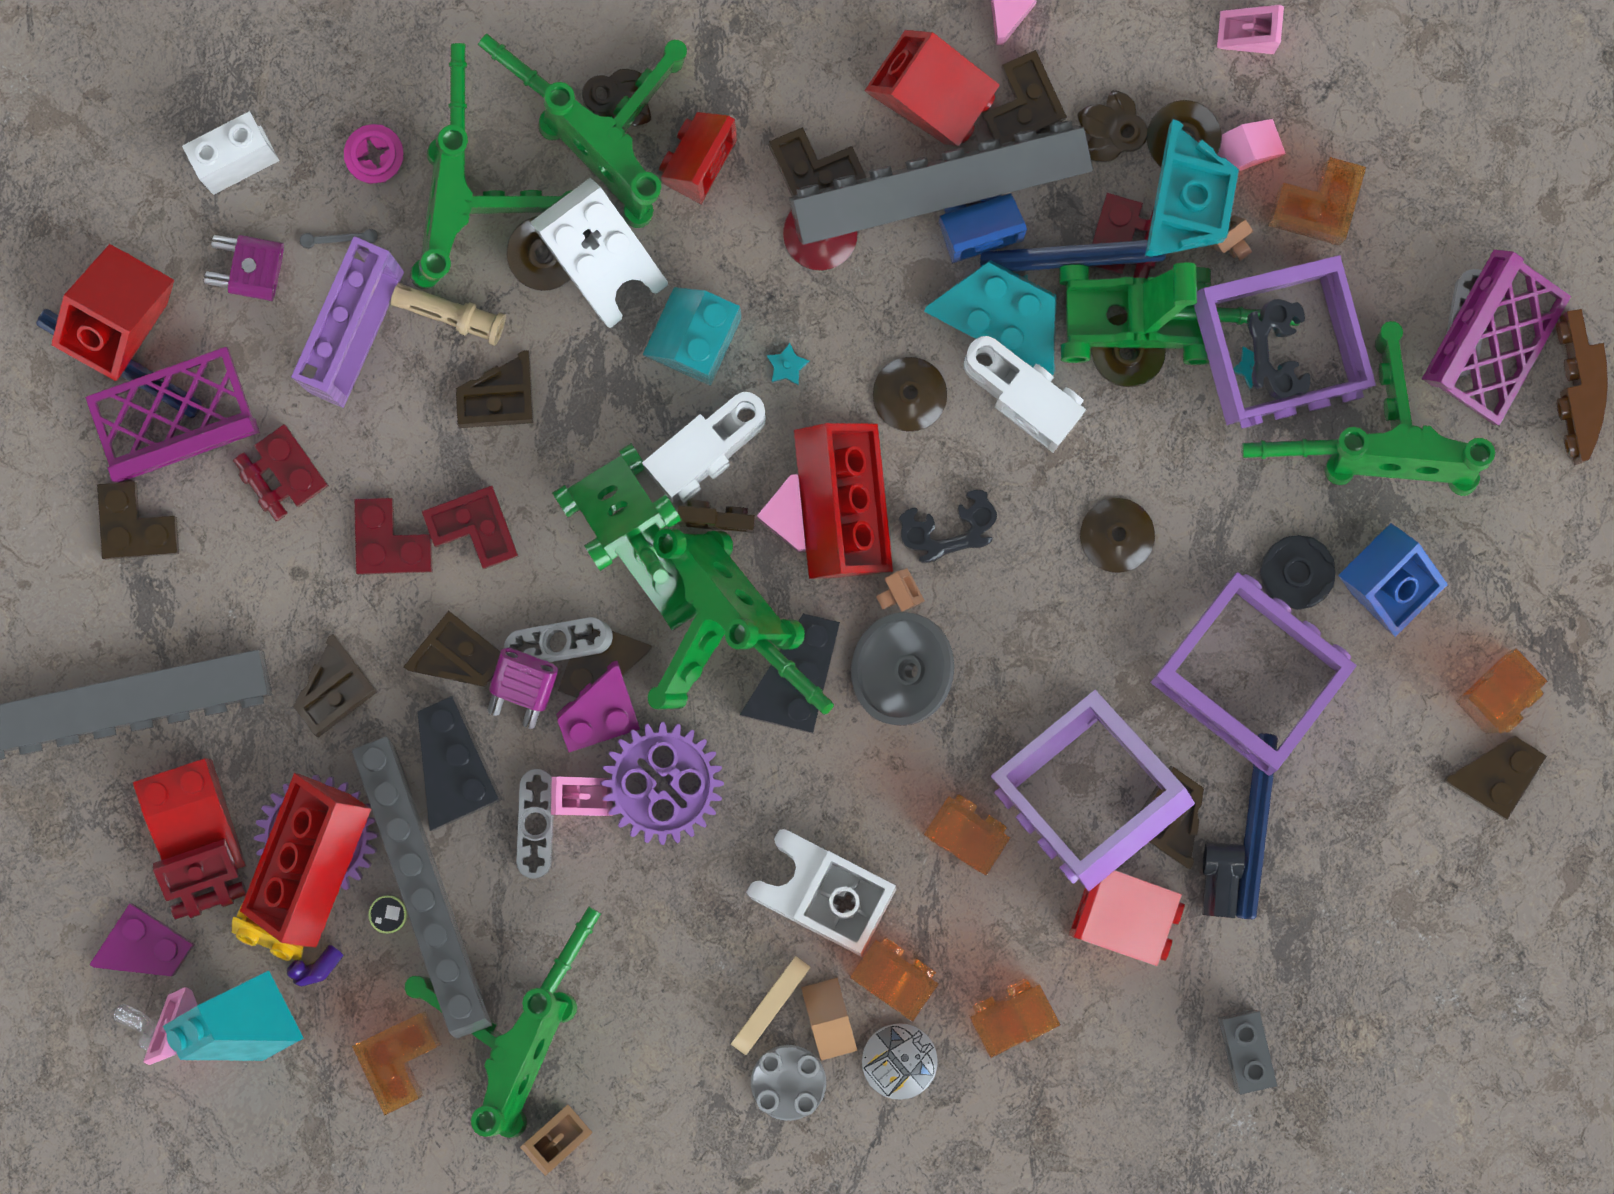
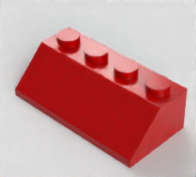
(843, 500)
(304, 861)

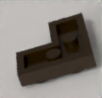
(1034, 103)
(802, 168)
(701, 515)
(124, 532)

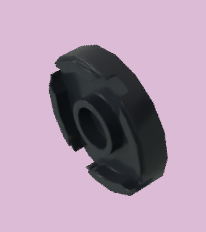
(1298, 571)

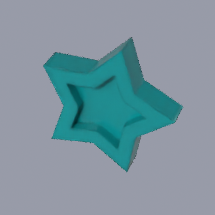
(787, 365)
(1246, 365)

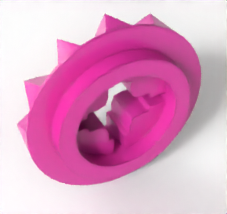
(357, 147)

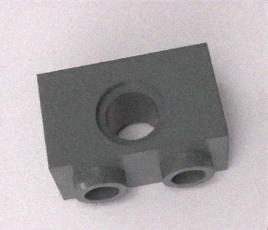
(1247, 1051)

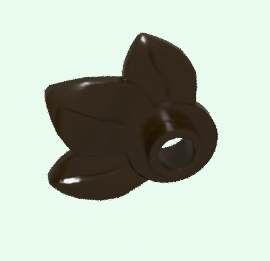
(617, 86)
(1107, 125)

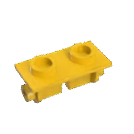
(252, 934)

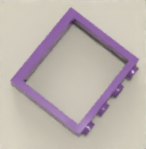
(348, 322)
(1345, 326)
(1218, 719)
(1131, 836)

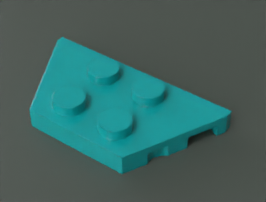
(1191, 196)
(1004, 308)

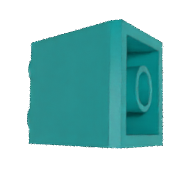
(694, 333)
(236, 1025)

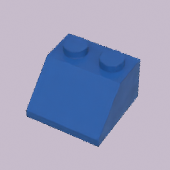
(982, 227)
(1393, 579)

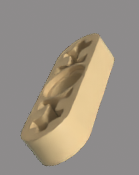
(770, 1005)

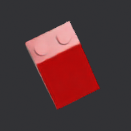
(700, 154)
(187, 810)

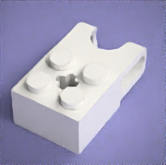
(605, 257)
(1024, 392)
(704, 447)
(816, 885)

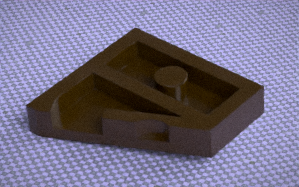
(498, 396)
(455, 654)
(590, 668)
(333, 689)
(1499, 776)
(1179, 836)

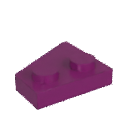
(598, 712)
(142, 946)

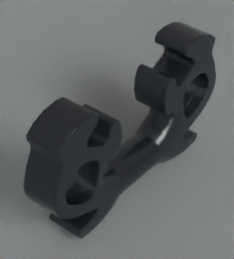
(1276, 316)
(916, 534)

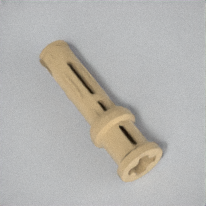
(463, 317)

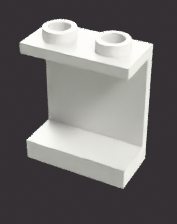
(230, 153)

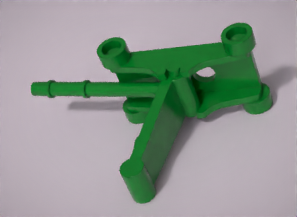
(598, 139)
(449, 195)
(1156, 307)
(1399, 453)
(630, 530)
(726, 606)
(521, 1050)

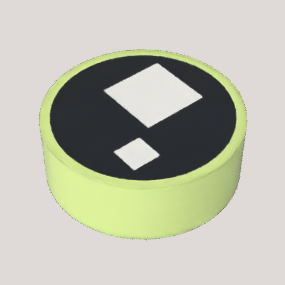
(388, 914)

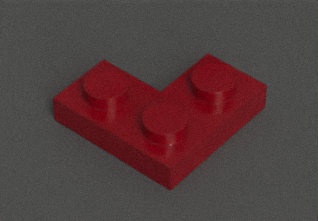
(477, 516)
(382, 551)

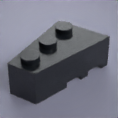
(776, 698)
(452, 765)

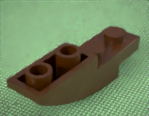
(1585, 402)

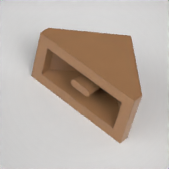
(829, 1019)
(556, 1140)

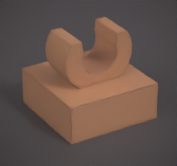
(1235, 240)
(901, 592)

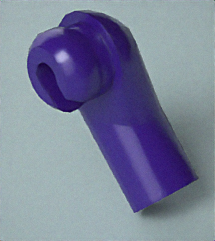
(315, 972)

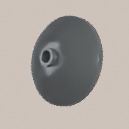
(885, 664)

